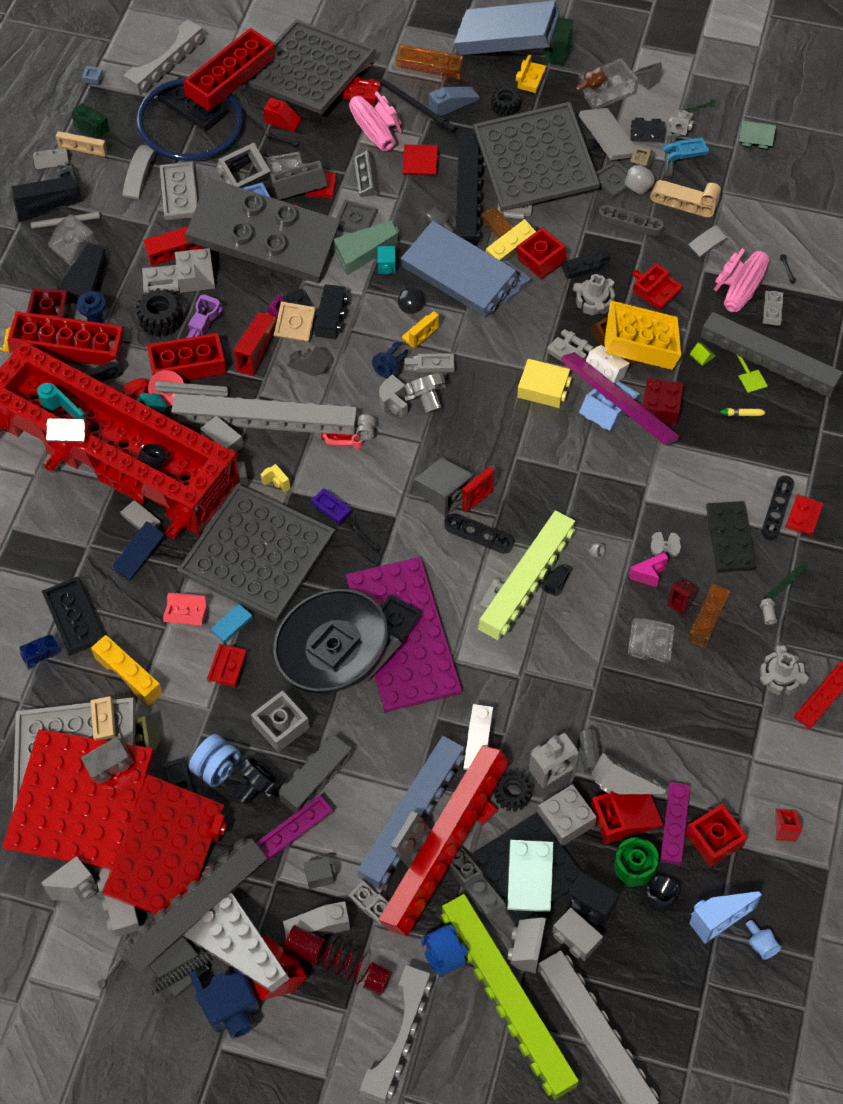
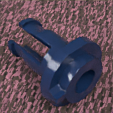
(92, 305)
(386, 364)

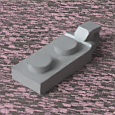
(430, 363)

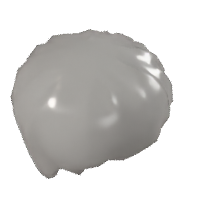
(639, 179)

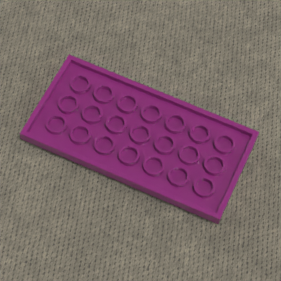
(421, 666)

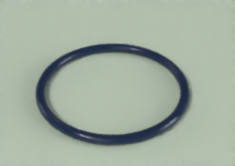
(186, 157)

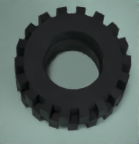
(159, 323)

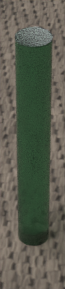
(786, 581)

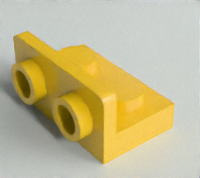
(422, 330)

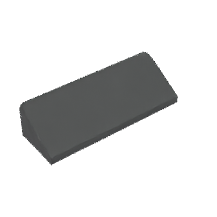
(366, 174)

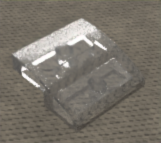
(651, 640)

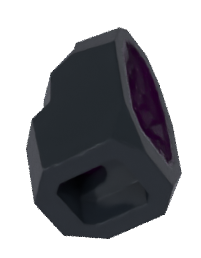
(556, 580)

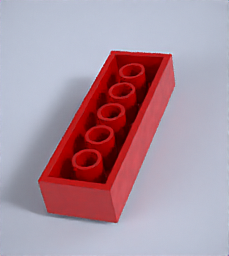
(229, 69)
(67, 338)

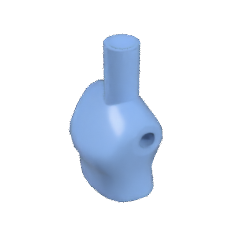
(763, 941)

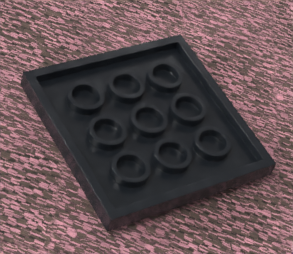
(494, 863)

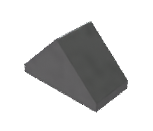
(649, 75)

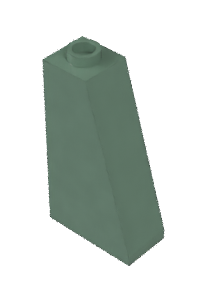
(362, 246)

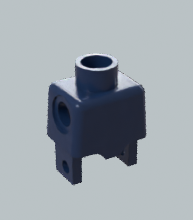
(228, 1002)

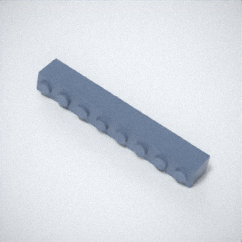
(419, 799)

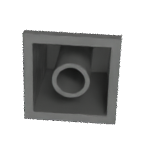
(442, 485)

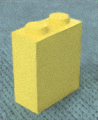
(544, 383)

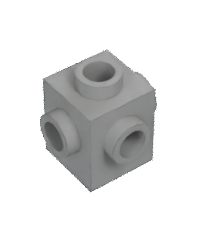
(681, 122)

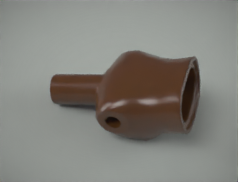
(593, 79)

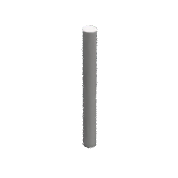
(52, 222)

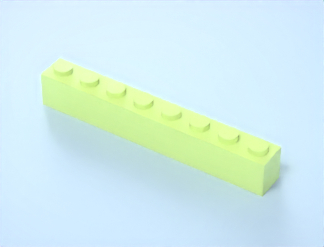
(526, 575)

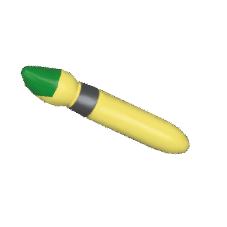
(742, 412)

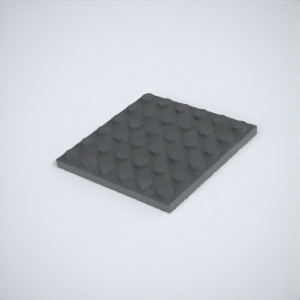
(311, 66)
(535, 156)
(256, 552)

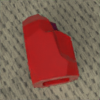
(135, 388)

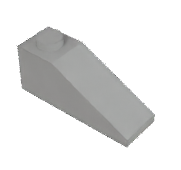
(322, 920)

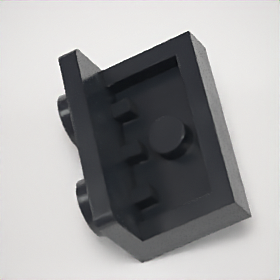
(647, 130)

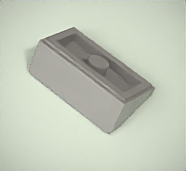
(50, 158)

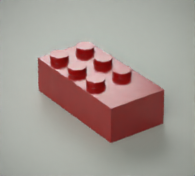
(188, 357)

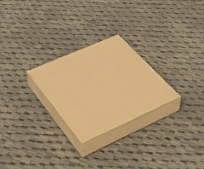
(295, 322)

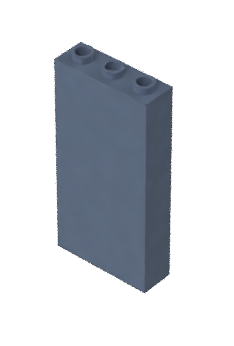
(507, 28)
(459, 269)

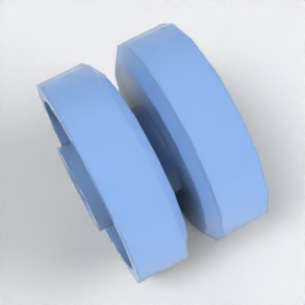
(214, 760)

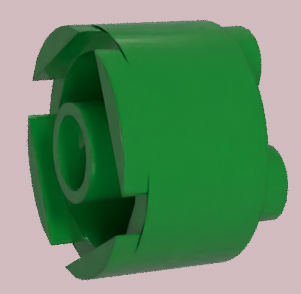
(636, 873)

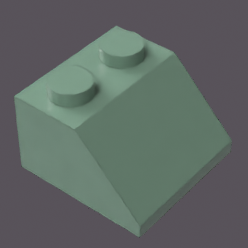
(756, 133)

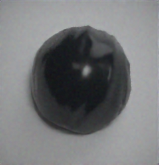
(662, 892)

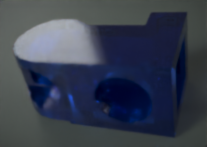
(39, 650)

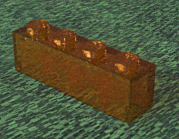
(429, 61)

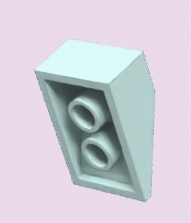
(530, 875)

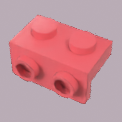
(185, 609)

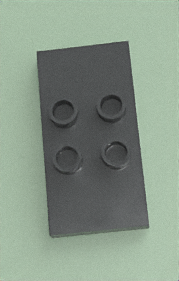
(262, 230)

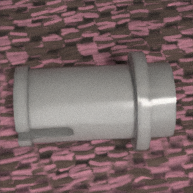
(767, 606)

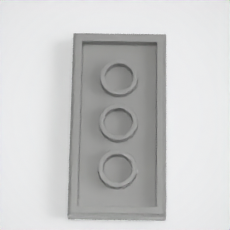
(608, 133)
(178, 190)

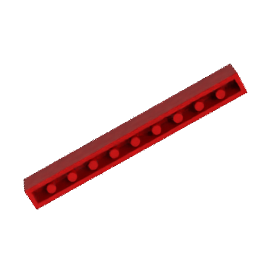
(444, 841)

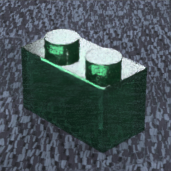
(90, 121)

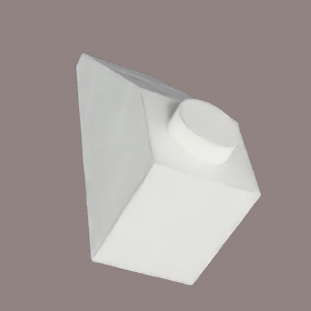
(478, 732)

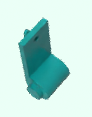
(52, 398)

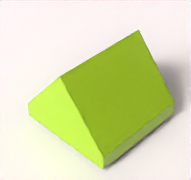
(702, 354)

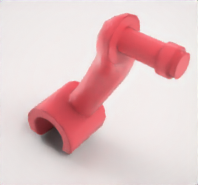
(357, 445)

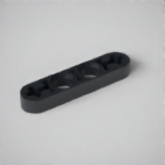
(777, 507)
(476, 536)

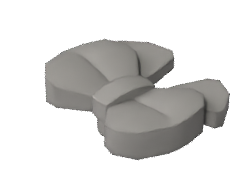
(671, 546)

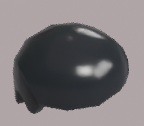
(410, 300)
(153, 455)

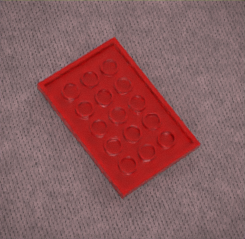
(161, 846)

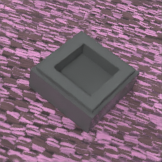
(242, 474)

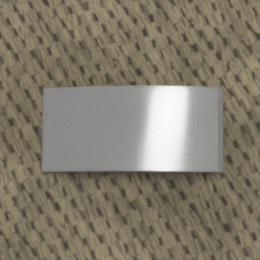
(706, 241)
(772, 308)
(368, 901)

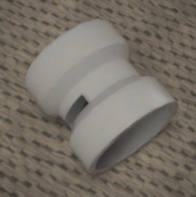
(366, 424)

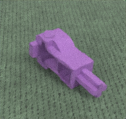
(199, 322)

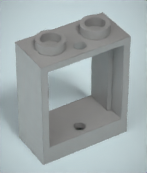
(257, 160)

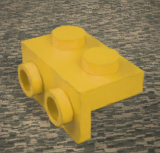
(530, 75)

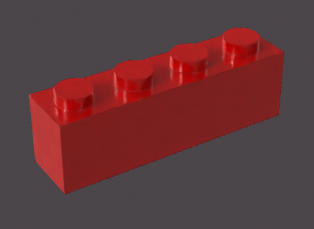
(163, 246)

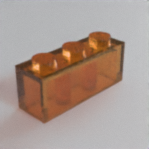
(709, 615)

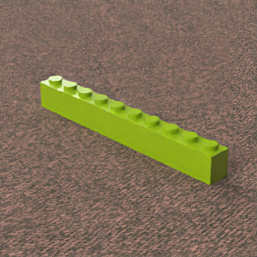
(510, 998)

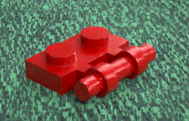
(362, 88)

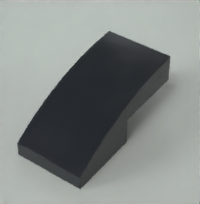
(178, 774)

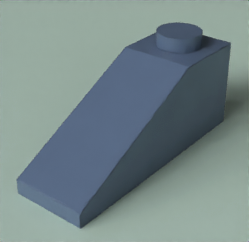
(451, 98)

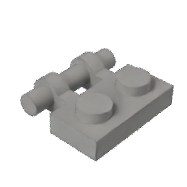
(562, 347)

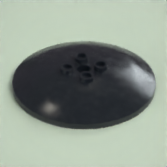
(325, 618)

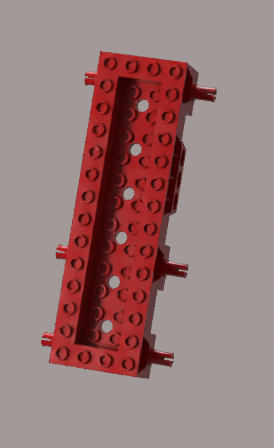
(119, 420)

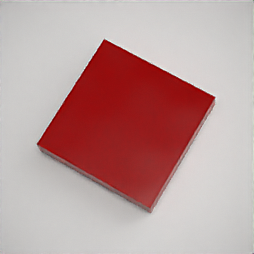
(478, 489)

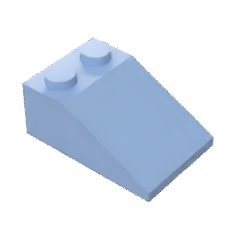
(602, 410)
(721, 912)

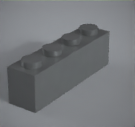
(315, 774)

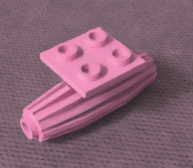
(376, 120)
(742, 278)

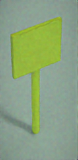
(751, 380)

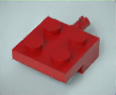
(656, 286)

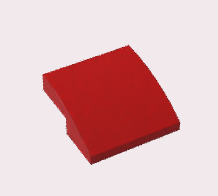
(419, 160)

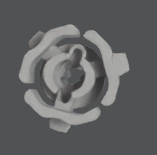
(595, 293)
(426, 390)
(782, 670)

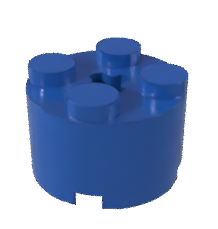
(444, 950)

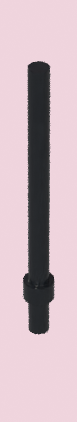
(441, 121)

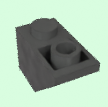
(309, 360)

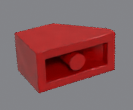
(281, 115)

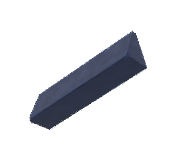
(138, 550)

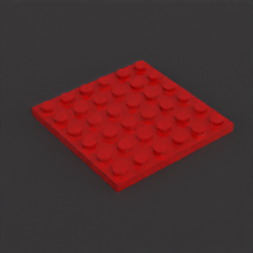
(65, 810)

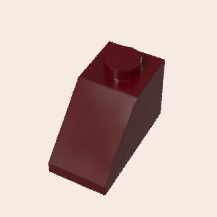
(682, 596)

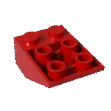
(624, 815)
(290, 966)

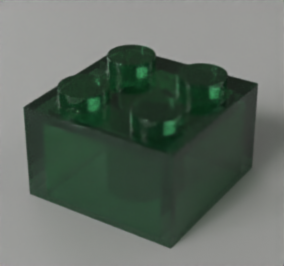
(560, 43)

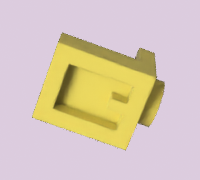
(275, 475)

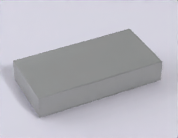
(138, 515)

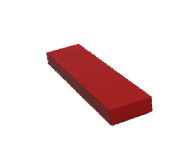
(821, 698)

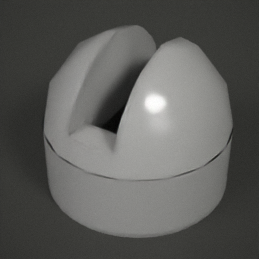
(597, 550)

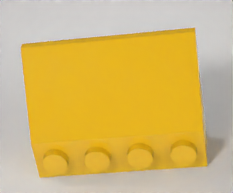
(642, 335)

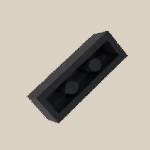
(331, 311)

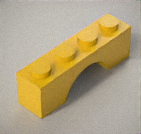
(138, 680)

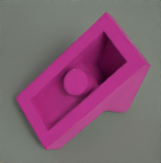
(647, 570)

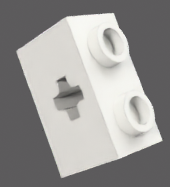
(609, 365)

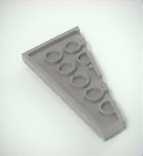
(234, 940)

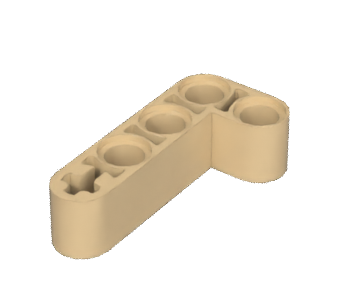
(686, 198)

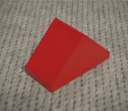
(787, 825)

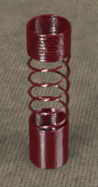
(309, 946)

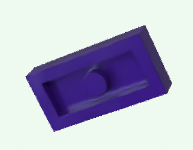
(331, 506)

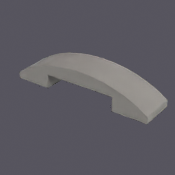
(137, 170)

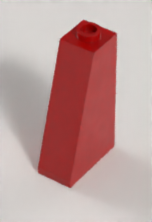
(254, 343)

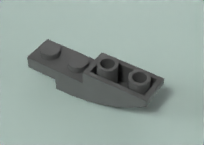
(475, 885)

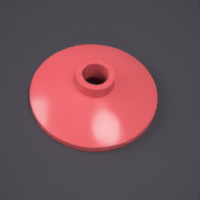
(164, 376)

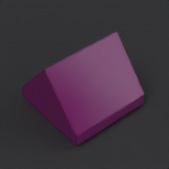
(274, 307)

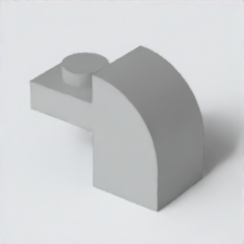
(391, 396)

